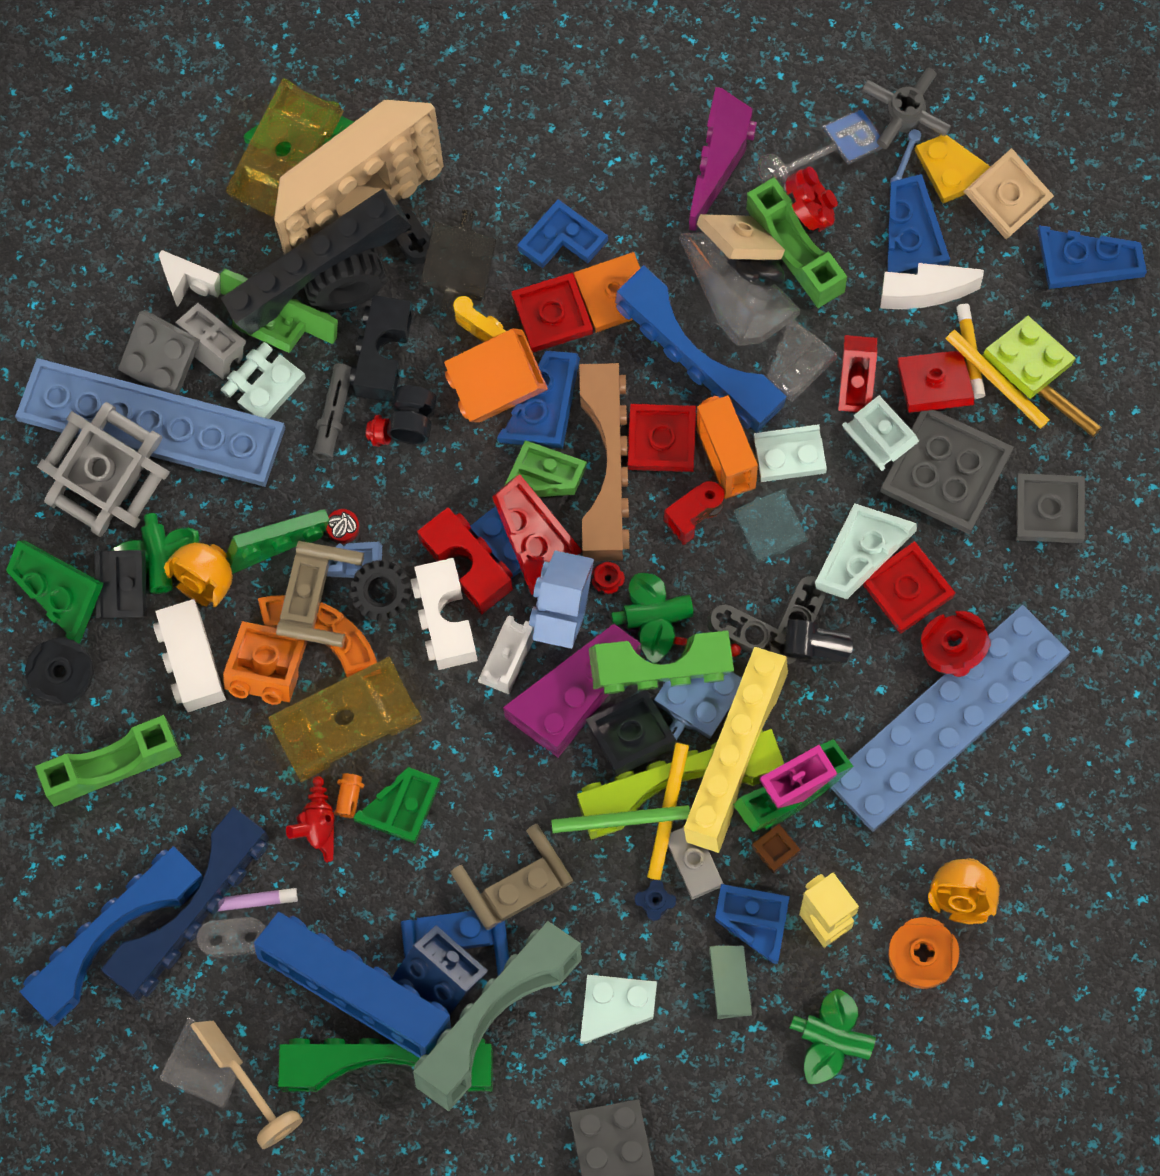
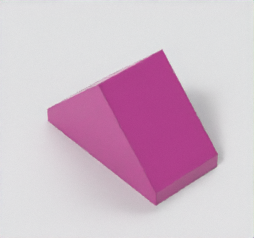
(798, 778)

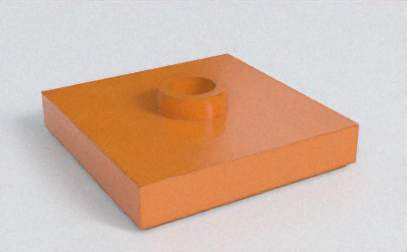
(599, 289)

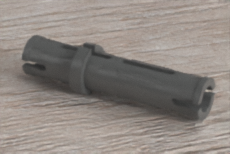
(325, 445)

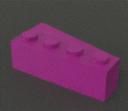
(564, 698)

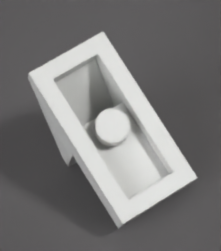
(183, 274)

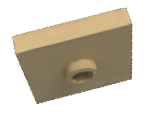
(1008, 193)
(740, 237)

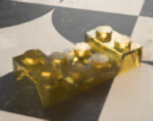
(291, 118)
(315, 739)

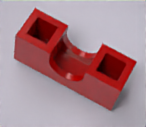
(450, 537)

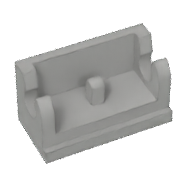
(217, 342)

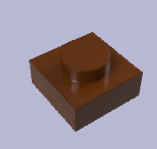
(776, 848)

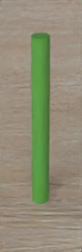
(620, 819)

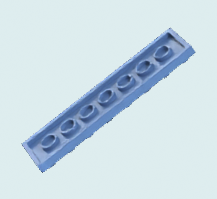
(191, 430)
(948, 719)

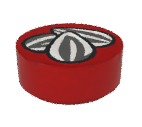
(343, 526)

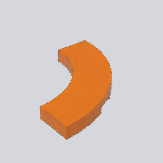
(355, 653)

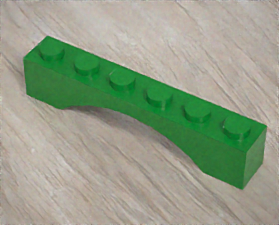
(312, 1066)

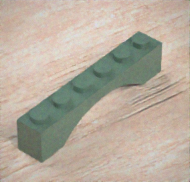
(541, 964)

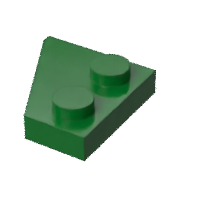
(401, 806)

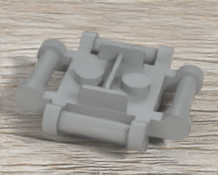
(102, 469)

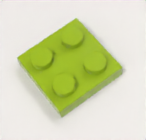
(1029, 357)

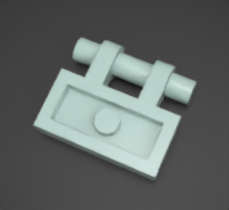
(270, 389)

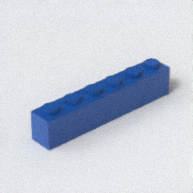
(352, 985)

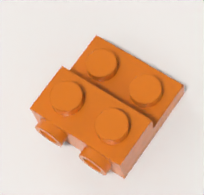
(263, 664)

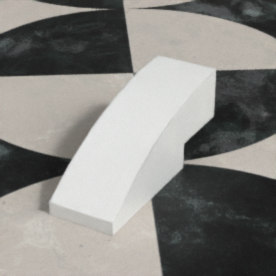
(929, 286)

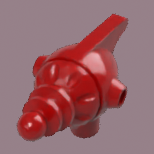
(316, 821)

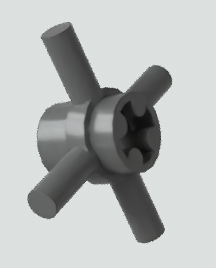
(916, 108)

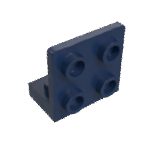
(440, 970)

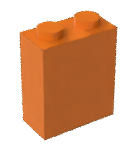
(495, 376)

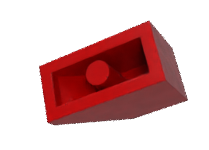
(857, 372)

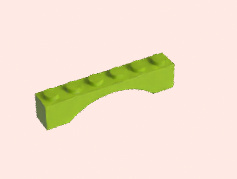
(632, 790)

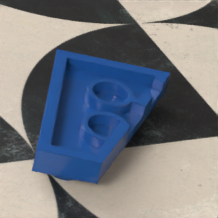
(913, 228)
(1084, 260)
(546, 415)

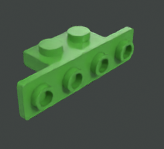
(291, 322)

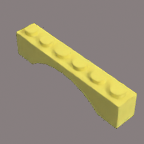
(723, 777)

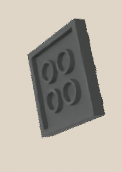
(947, 470)

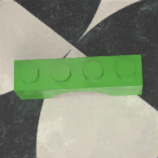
(812, 267)
(619, 665)
(80, 774)

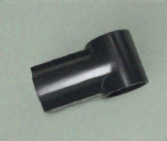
(808, 641)

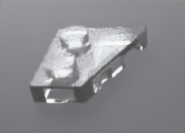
(799, 360)

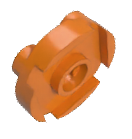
(909, 967)

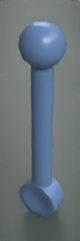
(913, 137)

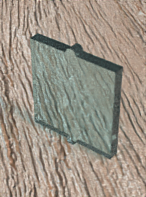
(770, 525)

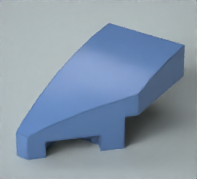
(371, 550)

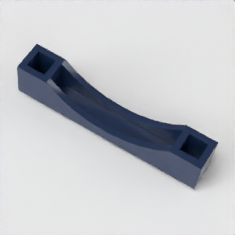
(142, 960)

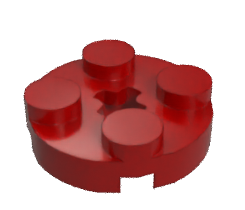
(813, 202)
(959, 658)

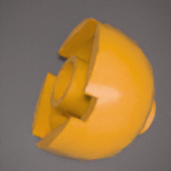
(201, 572)
(965, 890)

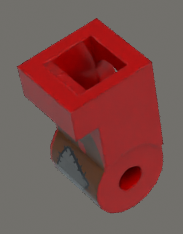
(692, 508)

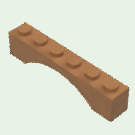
(600, 399)

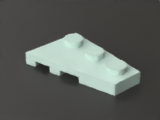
(861, 548)

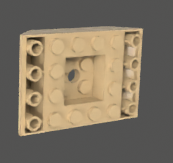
(386, 148)

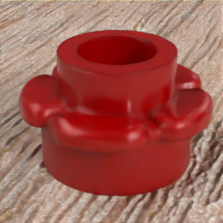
(377, 431)
(607, 569)

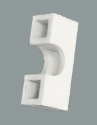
(450, 641)

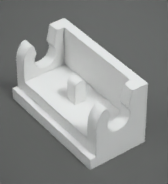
(507, 655)

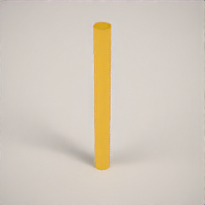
(997, 379)
(670, 800)

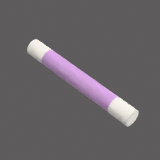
(259, 899)

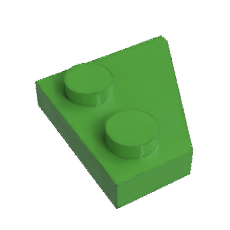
(548, 470)

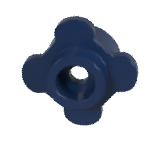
(655, 910)

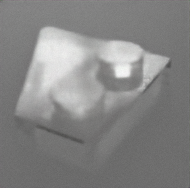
(196, 1071)

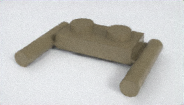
(306, 590)
(520, 888)

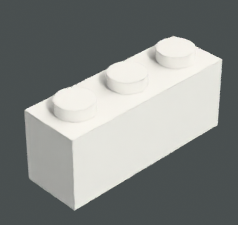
(188, 656)

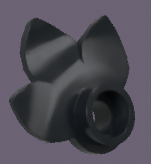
(752, 269)

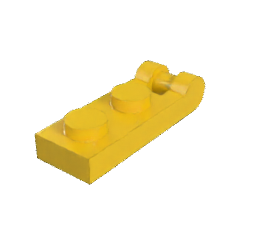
(475, 322)

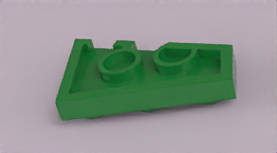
(274, 539)
(57, 586)

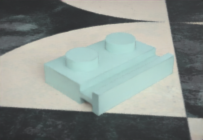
(880, 432)
(790, 453)

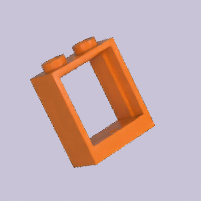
(726, 446)

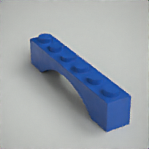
(648, 304)
(60, 983)

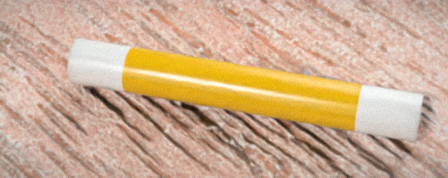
(967, 333)

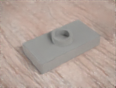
(694, 865)

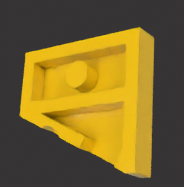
(949, 166)

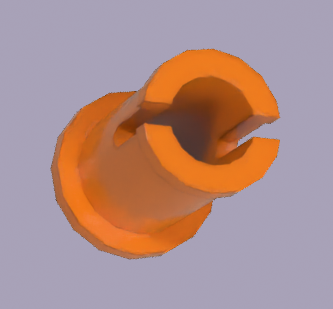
(348, 795)

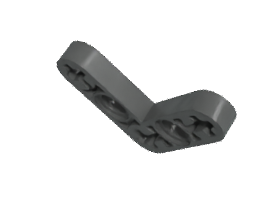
(778, 633)

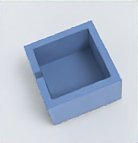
(561, 599)

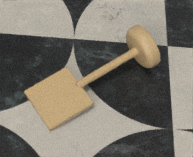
(227, 1057)

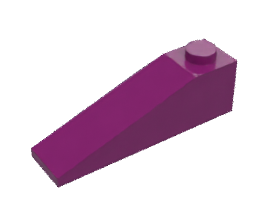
(727, 138)

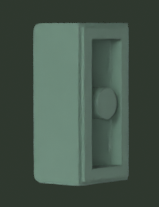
(730, 981)

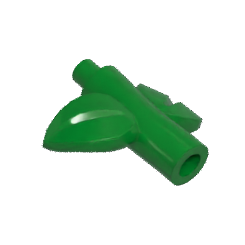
(158, 550)
(653, 614)
(832, 1037)

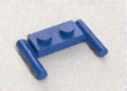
(464, 929)

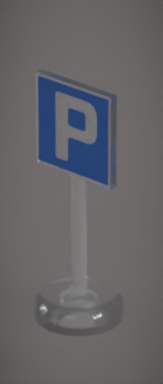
(850, 135)

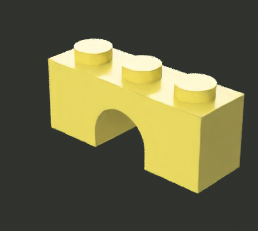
(827, 908)

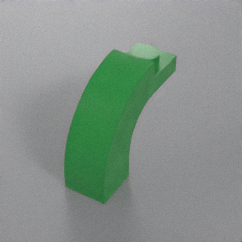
(759, 809)

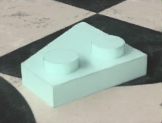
(615, 1004)

